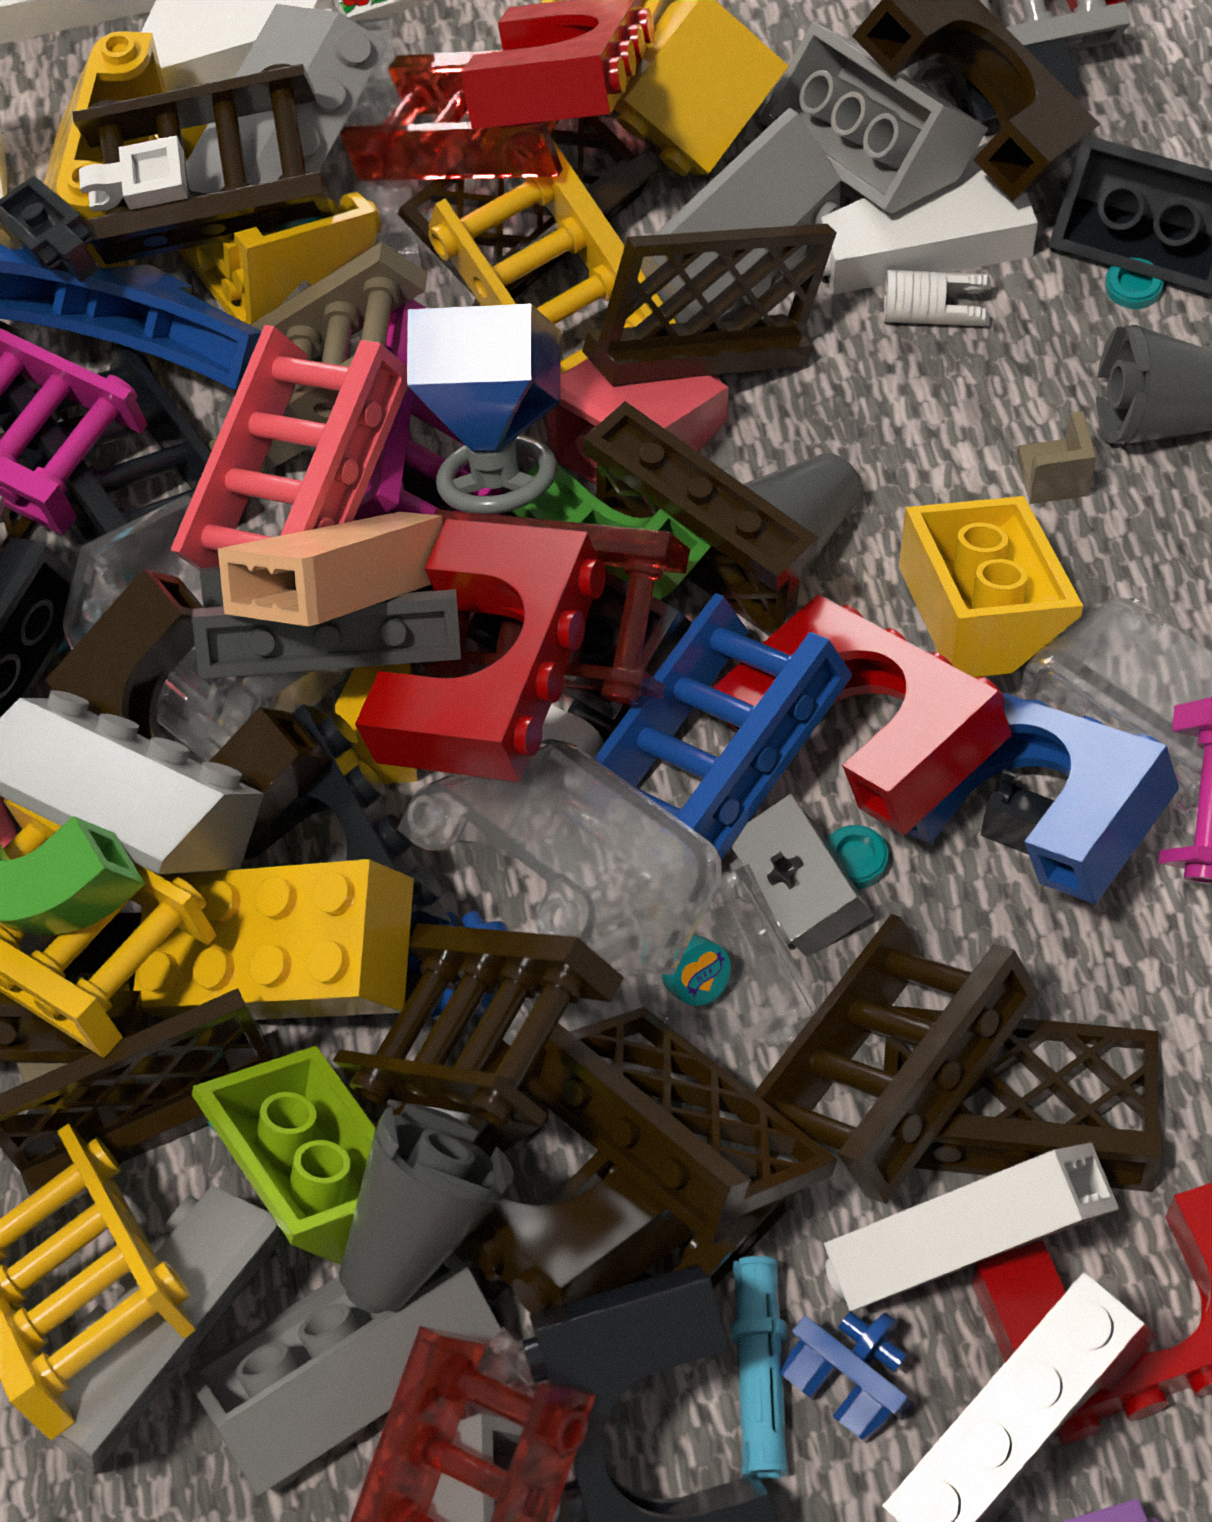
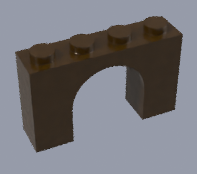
(1035, 111)
(129, 658)
(569, 1246)

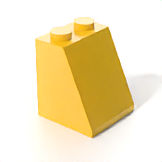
(697, 85)

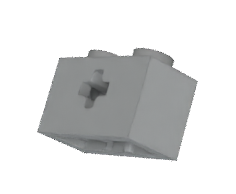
(824, 901)

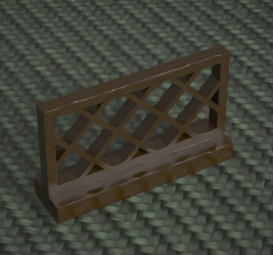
(609, 190)
(705, 342)
(744, 529)
(140, 1111)
(1017, 1134)
(657, 1141)

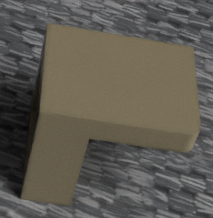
(1059, 467)

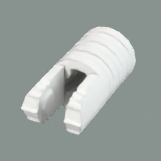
(922, 297)

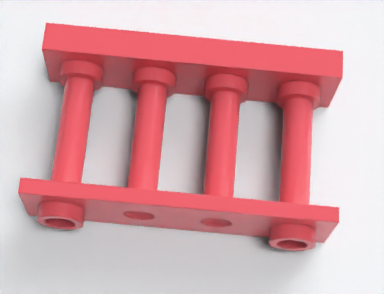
(343, 454)

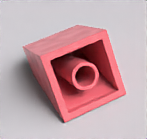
(683, 406)

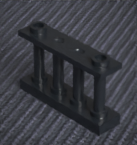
(88, 487)

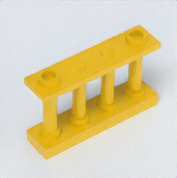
(579, 230)
(39, 979)
(34, 1378)

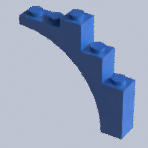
(131, 308)

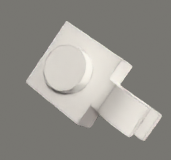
(145, 176)

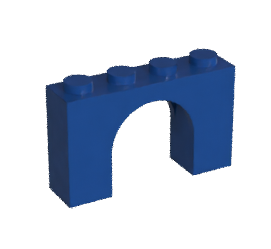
(1105, 809)

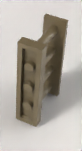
(326, 318)

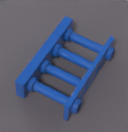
(767, 734)

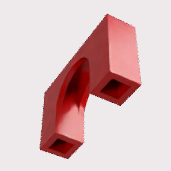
(557, 62)
(496, 716)
(934, 739)
(1024, 1286)

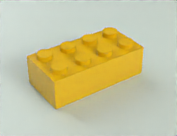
(290, 942)

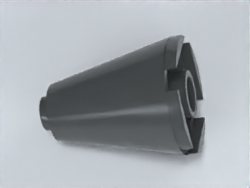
(1153, 387)
(812, 493)
(417, 1204)

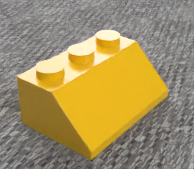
(985, 582)

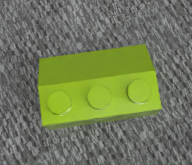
(296, 1143)

